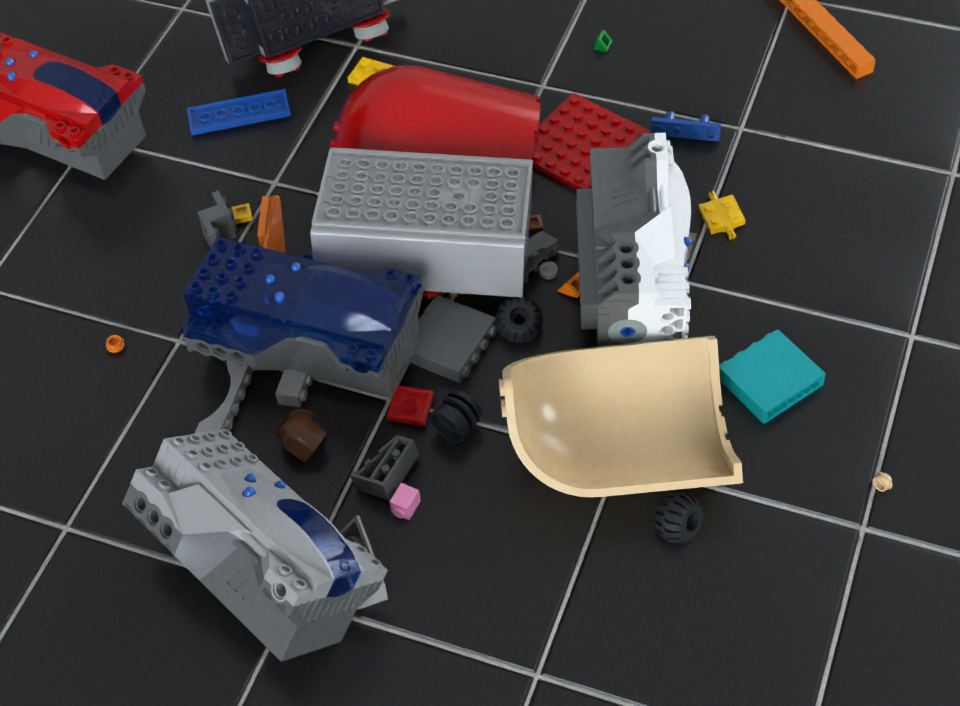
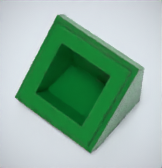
(603, 42)

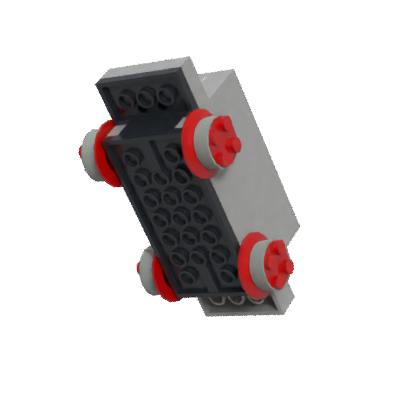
(280, 27)

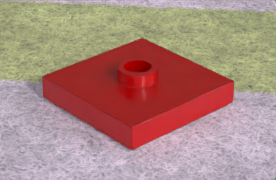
(410, 406)

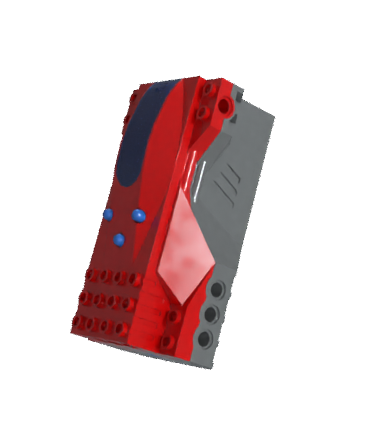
(68, 107)

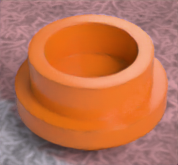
(115, 343)

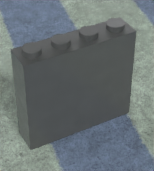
(452, 338)

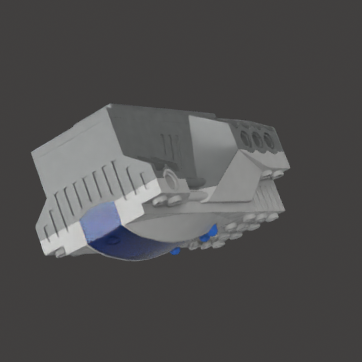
(253, 542)

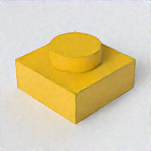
(242, 213)

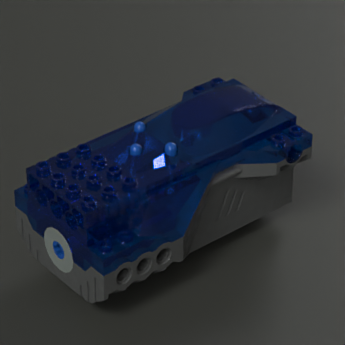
(303, 316)

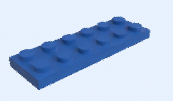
(238, 112)

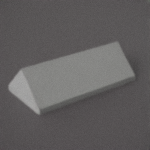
(356, 533)

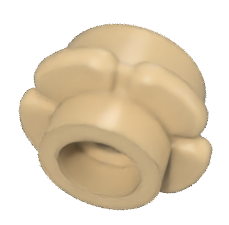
(882, 481)

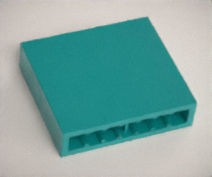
(771, 376)

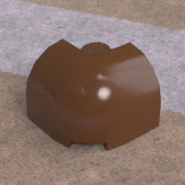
(300, 433)

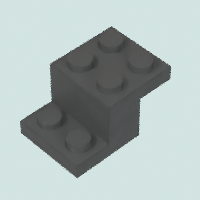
(217, 220)

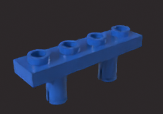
(686, 128)

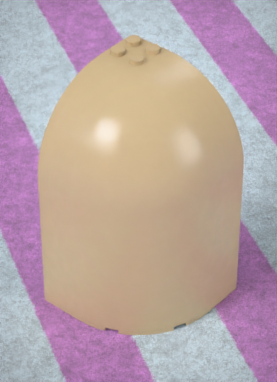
(621, 418)

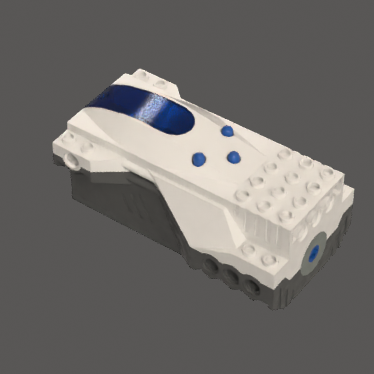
(634, 244)

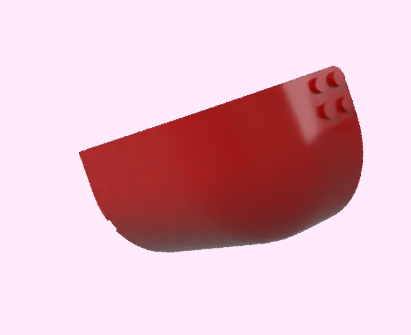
(437, 114)

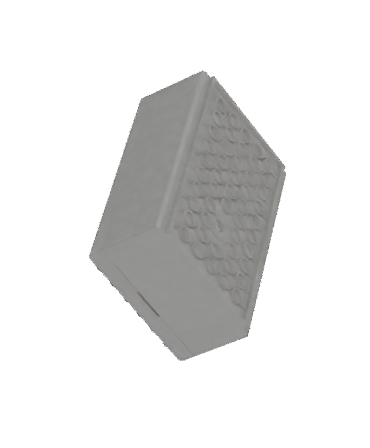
(427, 215)

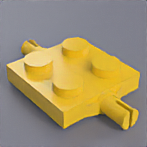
(722, 214)

